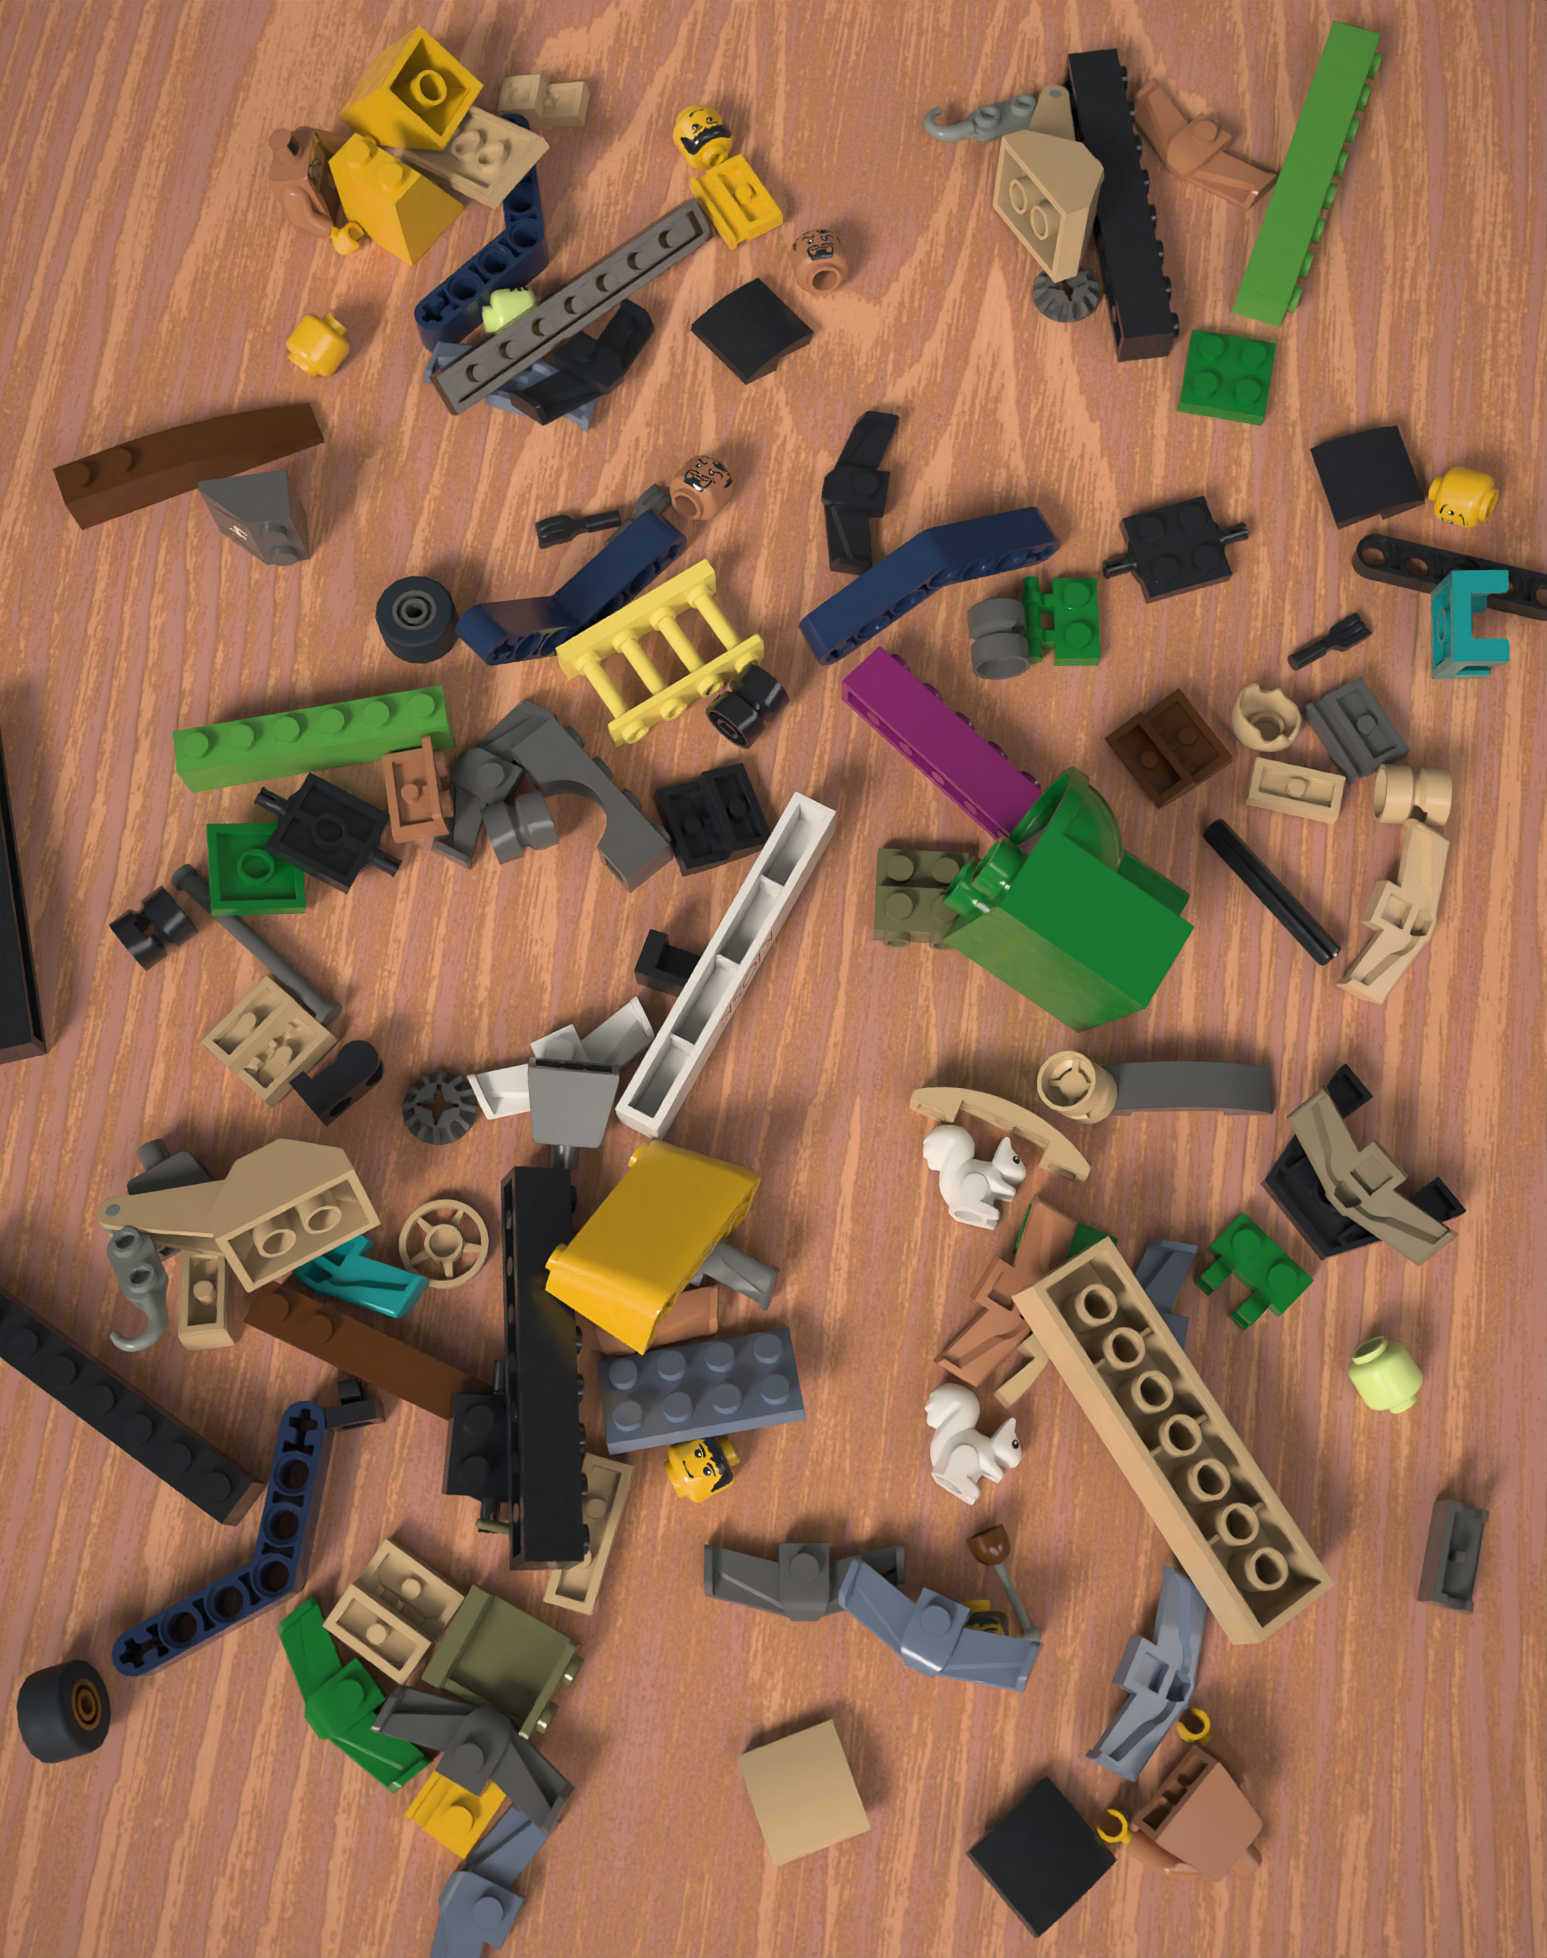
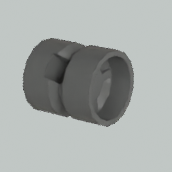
(999, 643)
(519, 826)

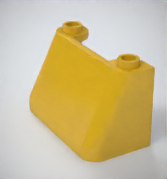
(650, 1239)

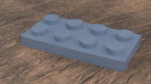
(700, 1390)

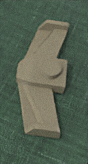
(1365, 1181)

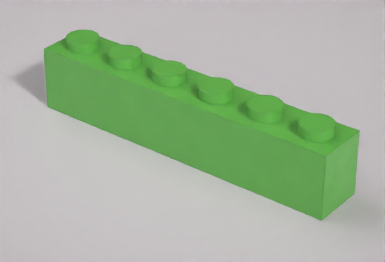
(312, 739)

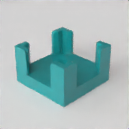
(1452, 646)

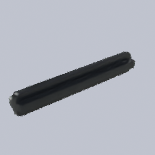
(1271, 892)

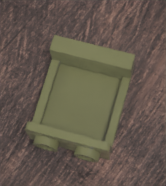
(505, 1660)

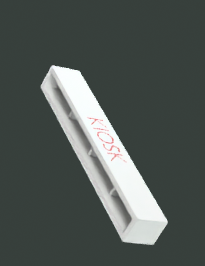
(726, 968)

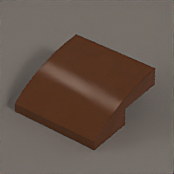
(1169, 749)

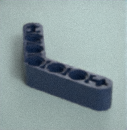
(444, 312)
(921, 568)
(537, 625)
(253, 1578)

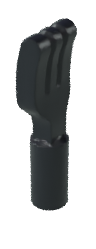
(564, 529)
(1340, 638)

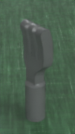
(651, 498)

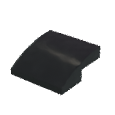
(751, 331)
(1367, 476)
(712, 819)
(1041, 1857)

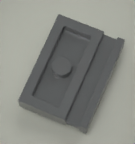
(1355, 730)

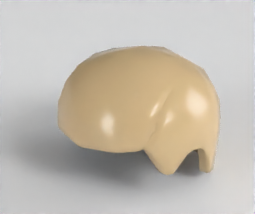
(1265, 719)

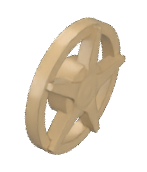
(445, 1243)

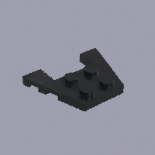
(1302, 1196)

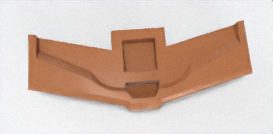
(1197, 149)
(691, 1319)
(1001, 1324)

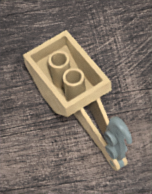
(1044, 177)
(265, 1218)

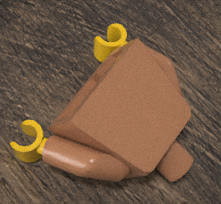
(1199, 1815)

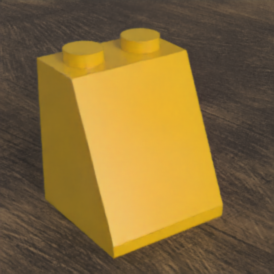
(411, 95)
(391, 199)

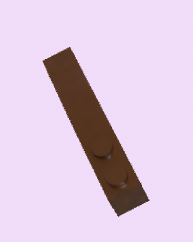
(178, 458)
(359, 1349)

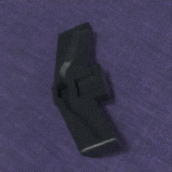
(588, 366)
(857, 491)

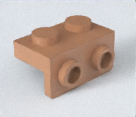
(416, 792)

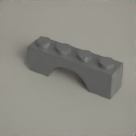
(558, 765)

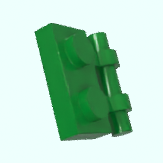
(1074, 620)

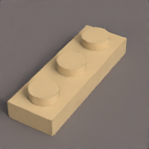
(602, 1512)

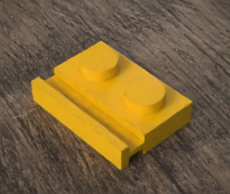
(736, 201)
(454, 1813)

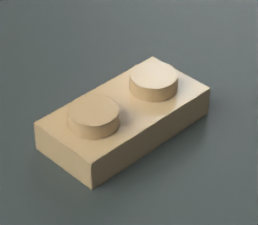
(1295, 790)

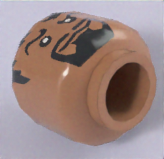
(818, 261)
(701, 488)

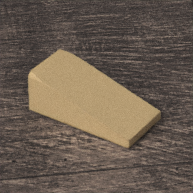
(205, 1302)

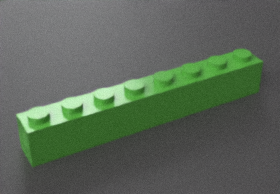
(1306, 175)

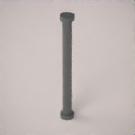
(327, 1011)

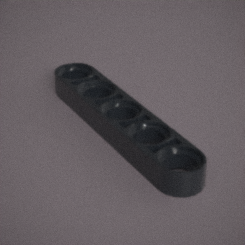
(1439, 564)

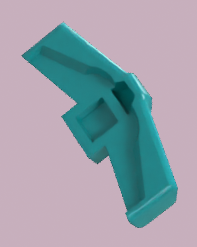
(362, 1281)

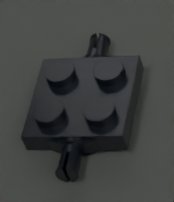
(1175, 549)
(327, 833)
(478, 1447)

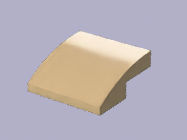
(269, 1041)
(395, 1611)
(803, 1793)

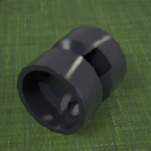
(753, 700)
(165, 915)

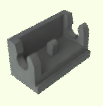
(1452, 1556)

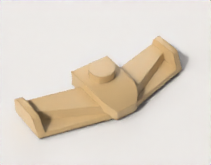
(1400, 915)

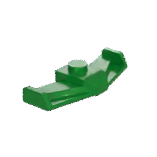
(344, 1700)

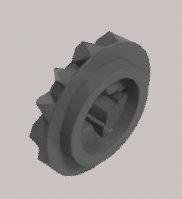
(1055, 304)
(453, 1122)

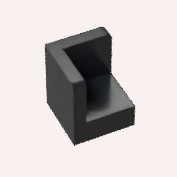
(663, 965)

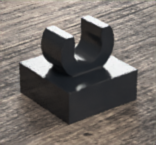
(354, 1408)

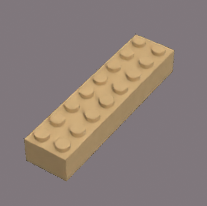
(1173, 1443)

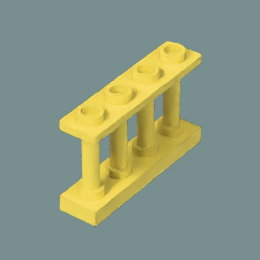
(658, 612)

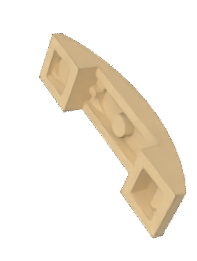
(1059, 1154)

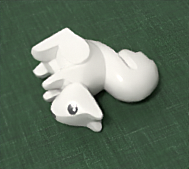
(969, 1183)
(959, 1450)

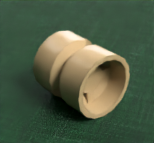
(1417, 795)
(1077, 1087)

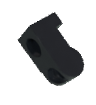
(342, 1083)

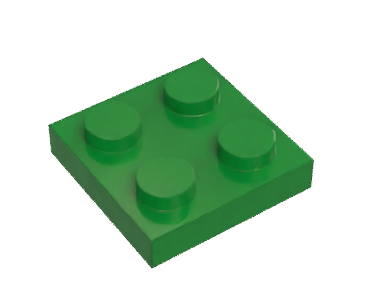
(1226, 377)
(248, 878)

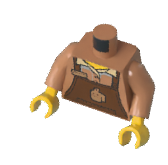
(306, 184)

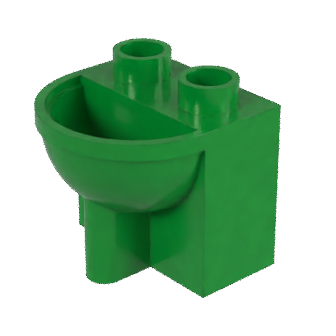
(1069, 910)

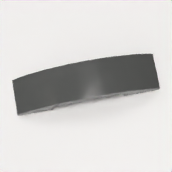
(1191, 1087)

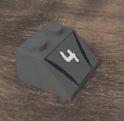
(260, 515)

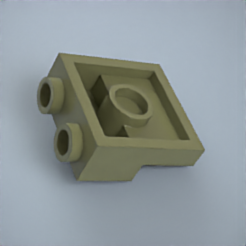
(911, 894)

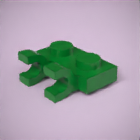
(1259, 1265)

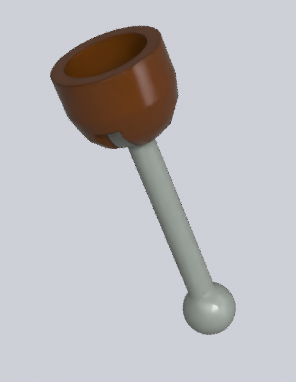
(991, 1549)

